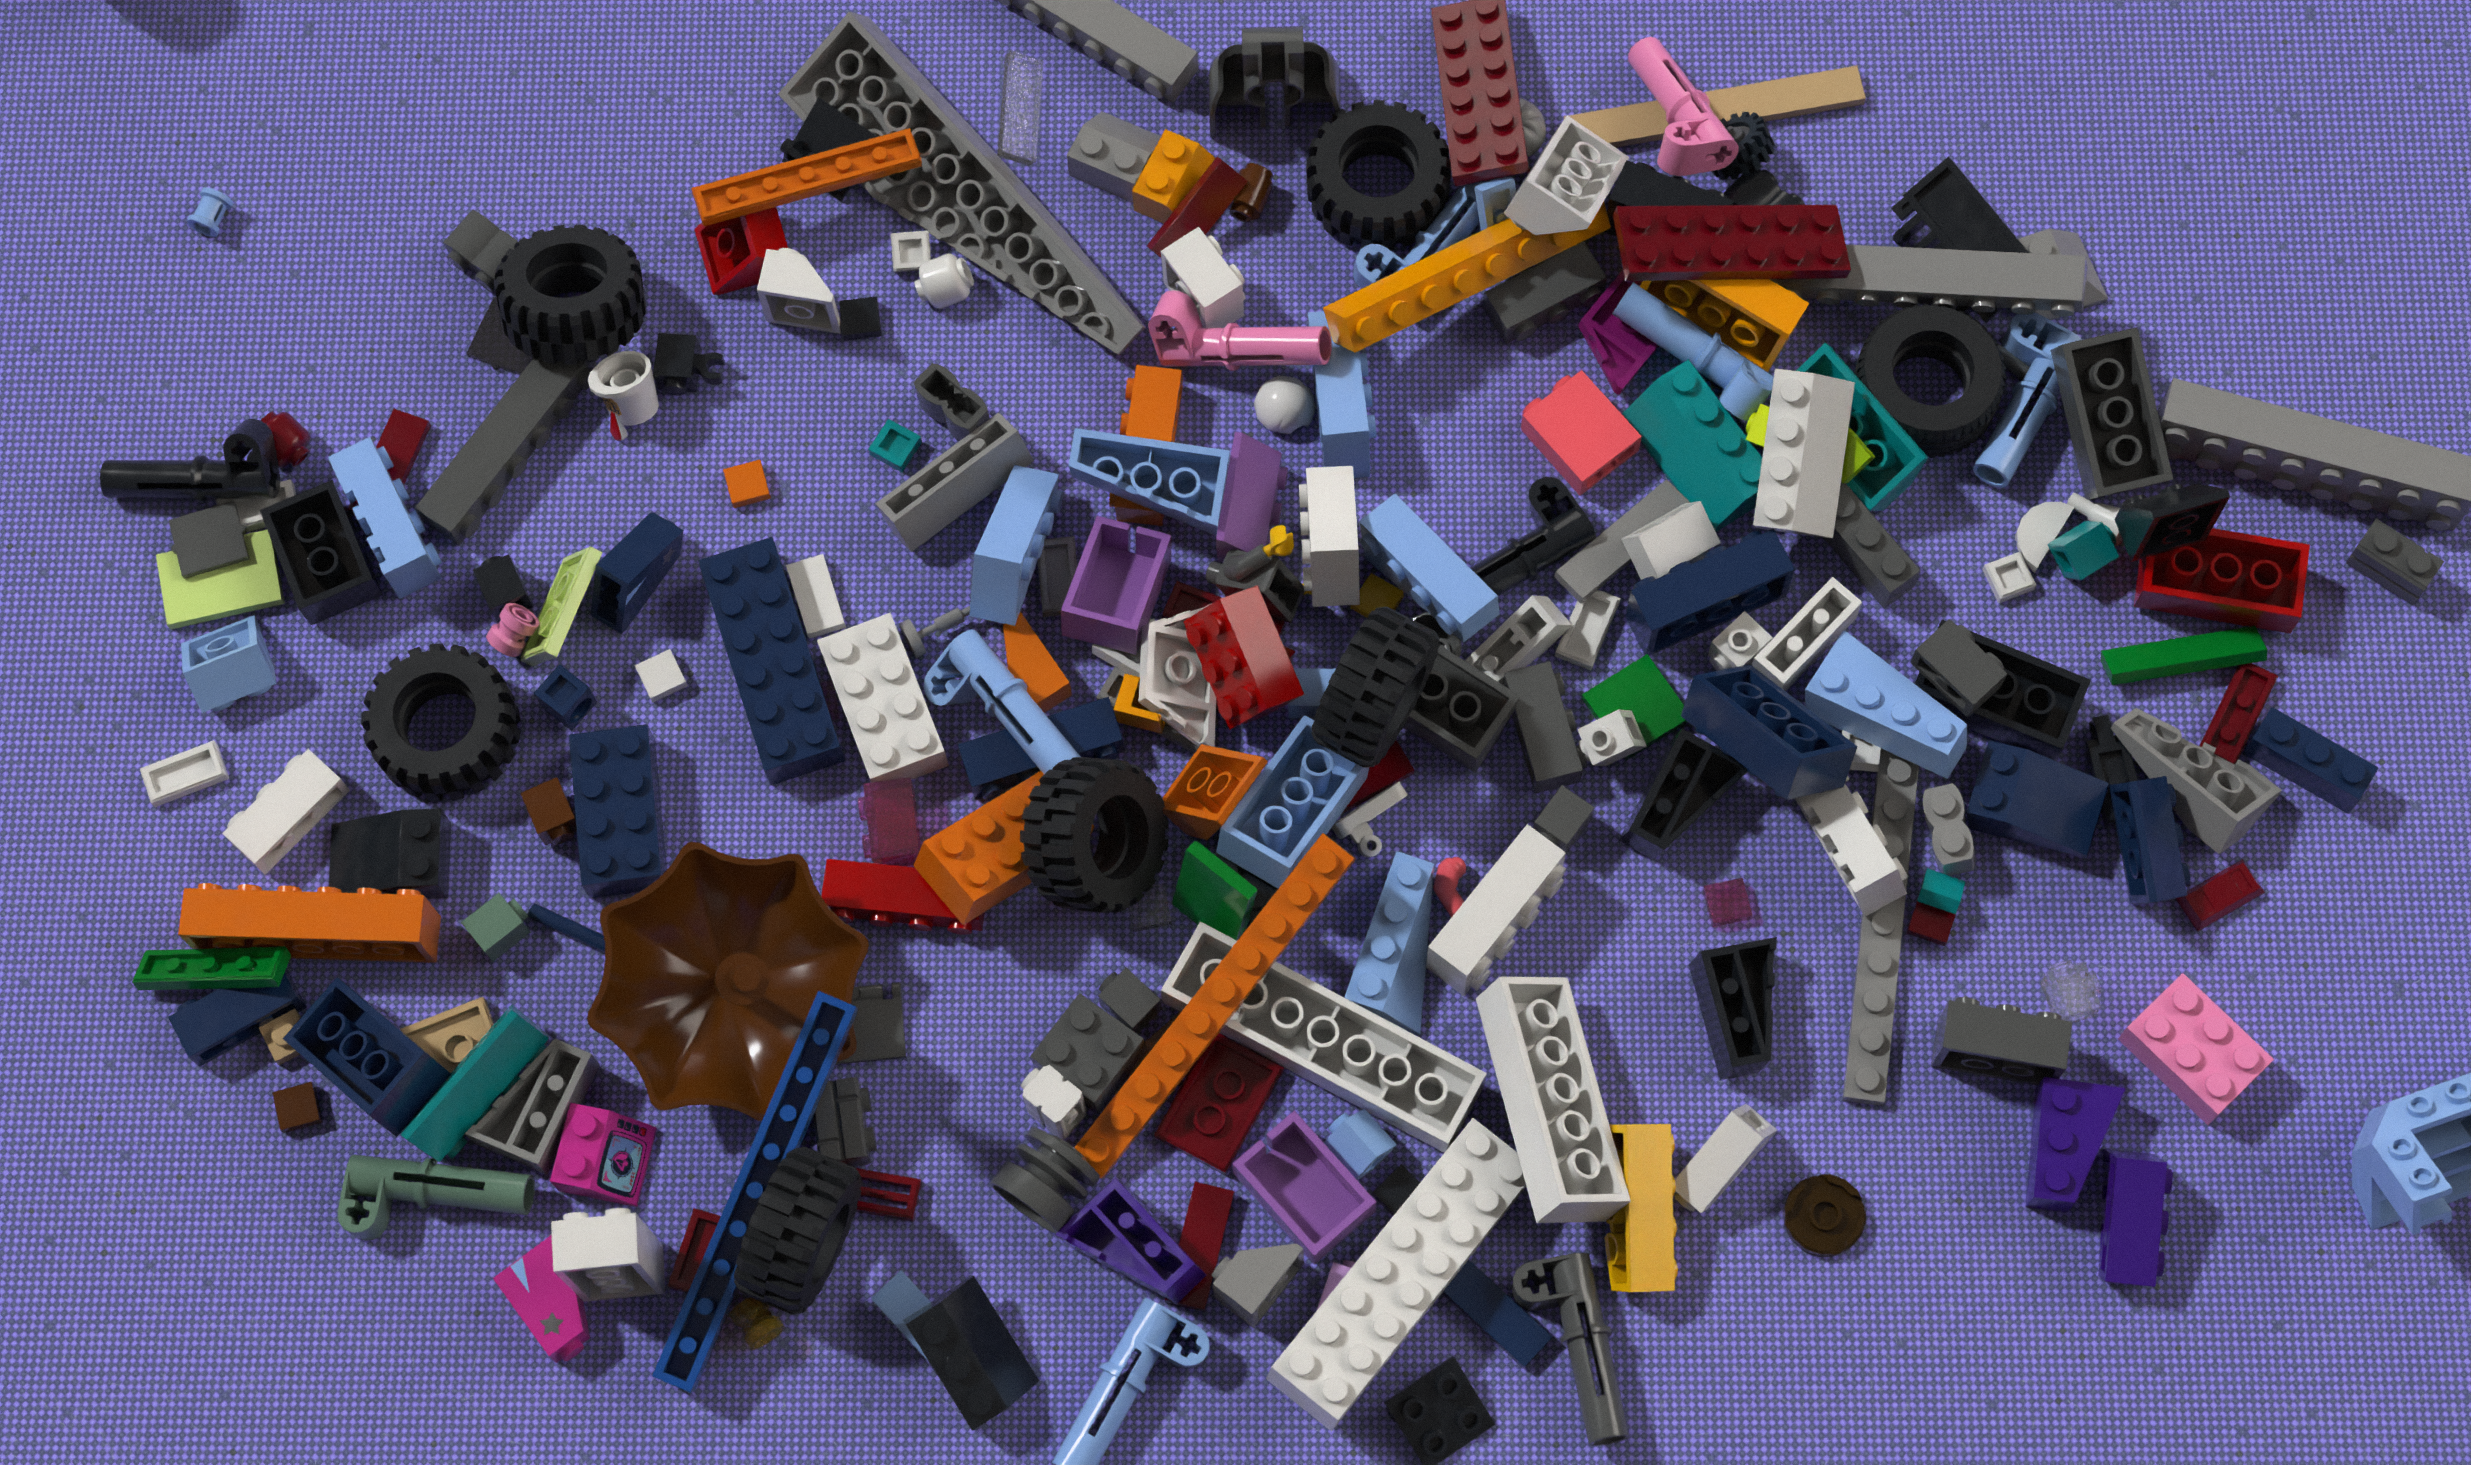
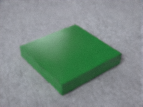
(1645, 693)

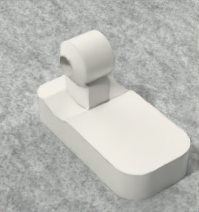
(1356, 823)

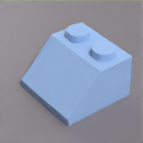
(227, 665)

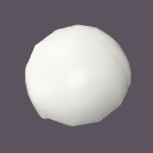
(1284, 404)

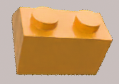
(1169, 175)

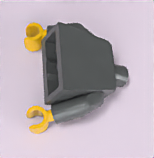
(1257, 567)

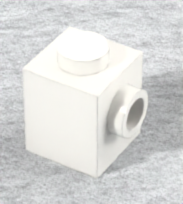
(1738, 643)
(1611, 738)

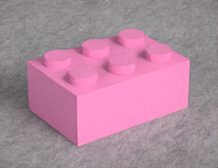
(2195, 1048)

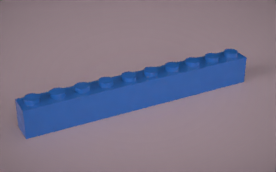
(778, 1133)

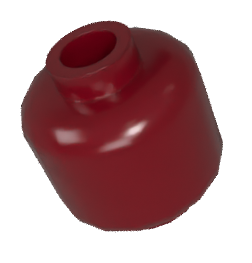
(289, 438)

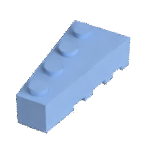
(385, 518)
(1884, 708)

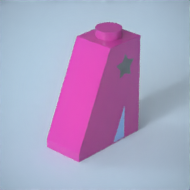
(545, 1303)

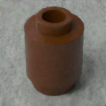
(1254, 195)

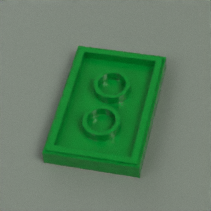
(1213, 892)

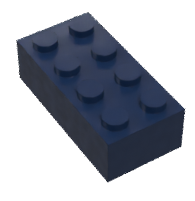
(1709, 591)
(1768, 732)
(617, 810)
(367, 1057)

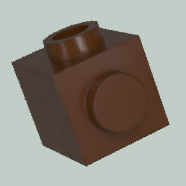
(551, 812)

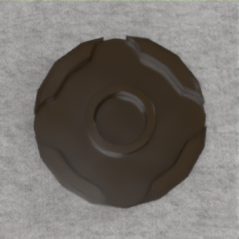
(1824, 1215)

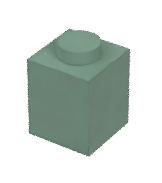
(497, 926)

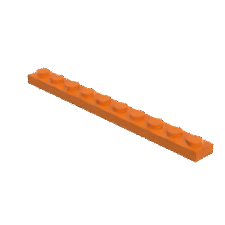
(1214, 1004)

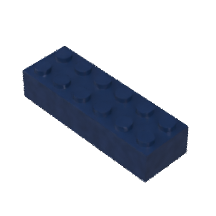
(771, 661)

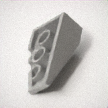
(2212, 794)

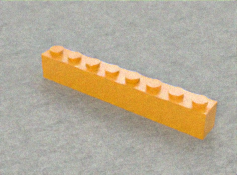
(1445, 280)

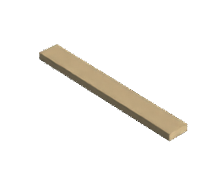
(1768, 99)

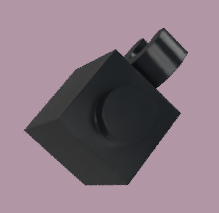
(681, 362)

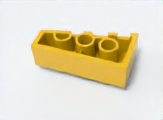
(1644, 1229)

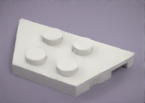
(1174, 680)

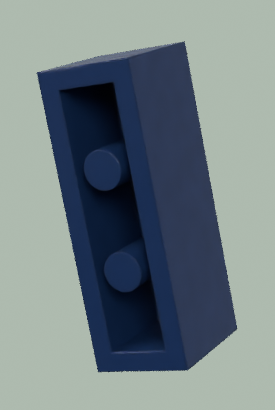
(2310, 760)
(231, 1017)

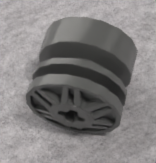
(1045, 1179)

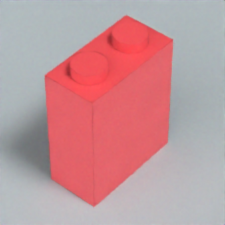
(1580, 431)

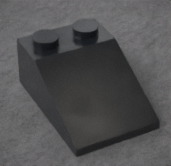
(2169, 519)
(392, 853)

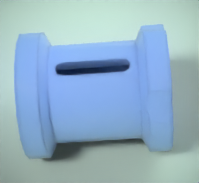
(209, 212)

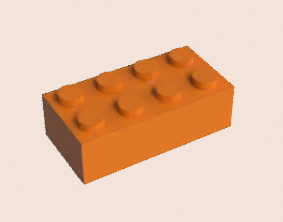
(980, 855)

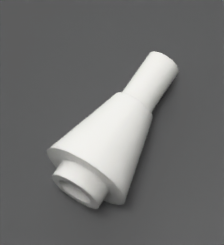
(2097, 513)

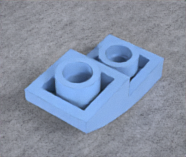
(899, 1300)

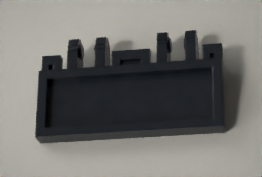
(1956, 217)

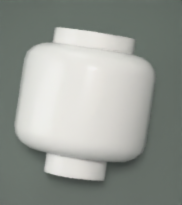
(944, 281)

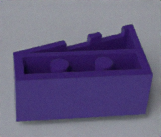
(2065, 1139)
(2134, 1218)
(1131, 1241)

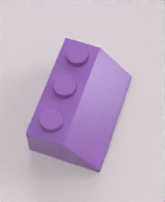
(1250, 496)

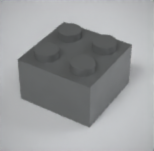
(1090, 1051)

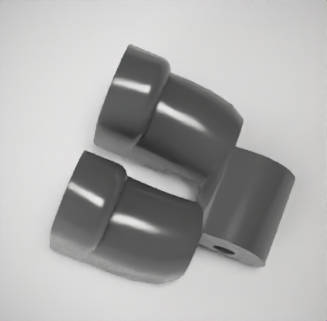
(1268, 56)

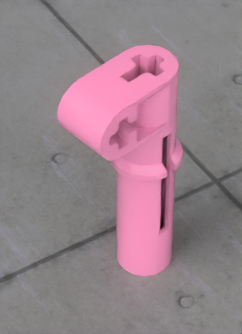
(1695, 136)
(1230, 346)

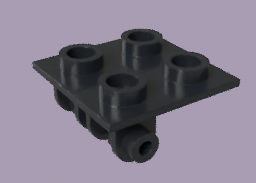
(823, 131)
(1439, 1413)

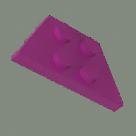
(1615, 344)

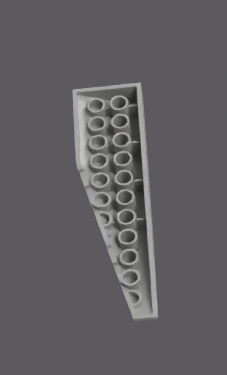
(963, 186)

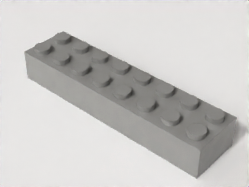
(2315, 455)

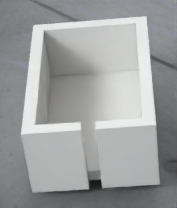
(1332, 536)

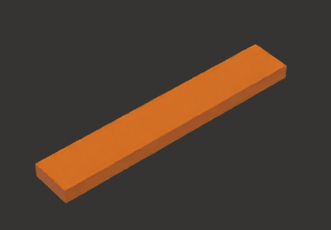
(806, 177)

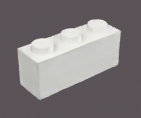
(1808, 634)
(285, 811)

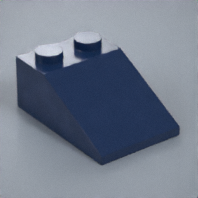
(2035, 800)

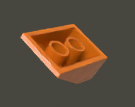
(1210, 789)

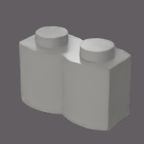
(1950, 834)

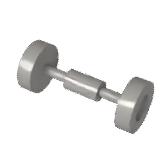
(940, 624)

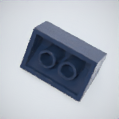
(2149, 840)

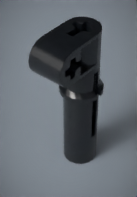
(201, 477)
(1542, 546)

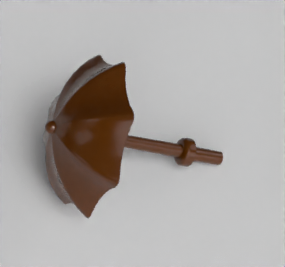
(719, 976)

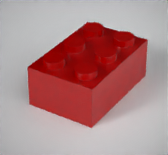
(1243, 657)

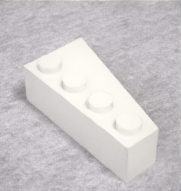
(1855, 847)

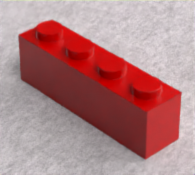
(888, 896)

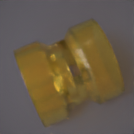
(756, 1322)

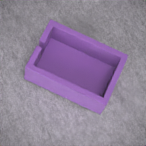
(1115, 588)
(1304, 1187)

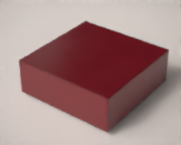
(1930, 923)

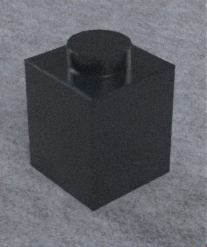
(501, 584)

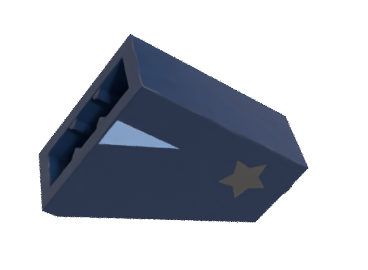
(634, 571)

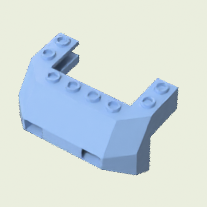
(2415, 1156)

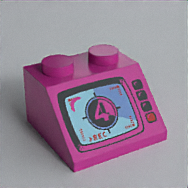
(603, 1155)

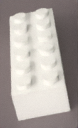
(1552, 1100)

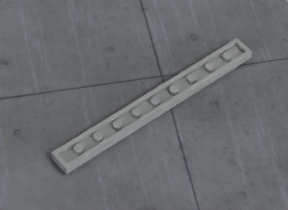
(1880, 942)

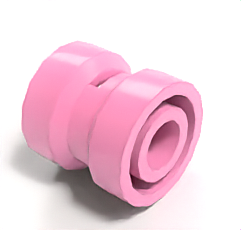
(512, 630)

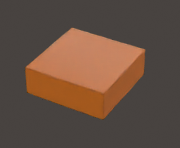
(747, 483)

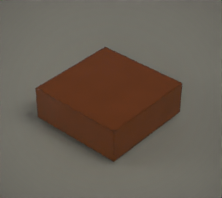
(297, 1107)

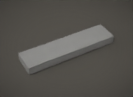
(1607, 553)

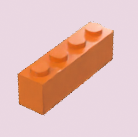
(1152, 415)

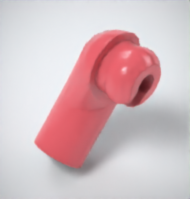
(1446, 883)

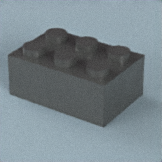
(2001, 1042)

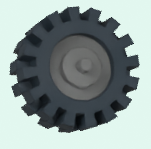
(1753, 142)

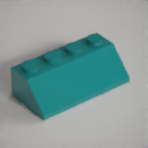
(1697, 444)
(1897, 455)
(475, 1084)

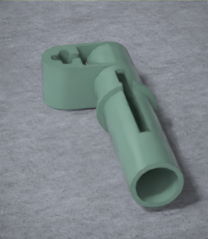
(386, 1181)

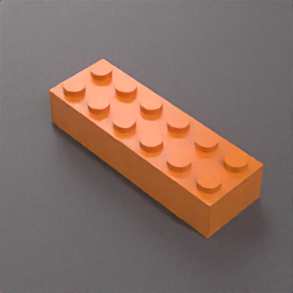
(313, 923)

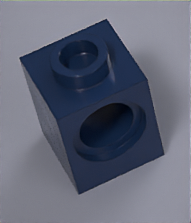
(565, 697)

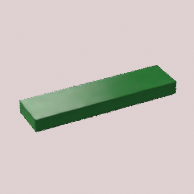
(2183, 655)
(212, 968)

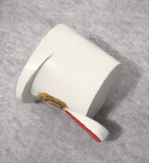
(626, 388)

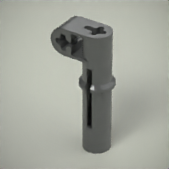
(1575, 1292)

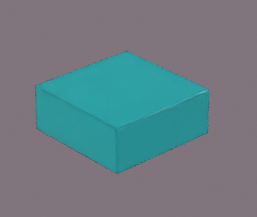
(895, 445)
(1941, 891)

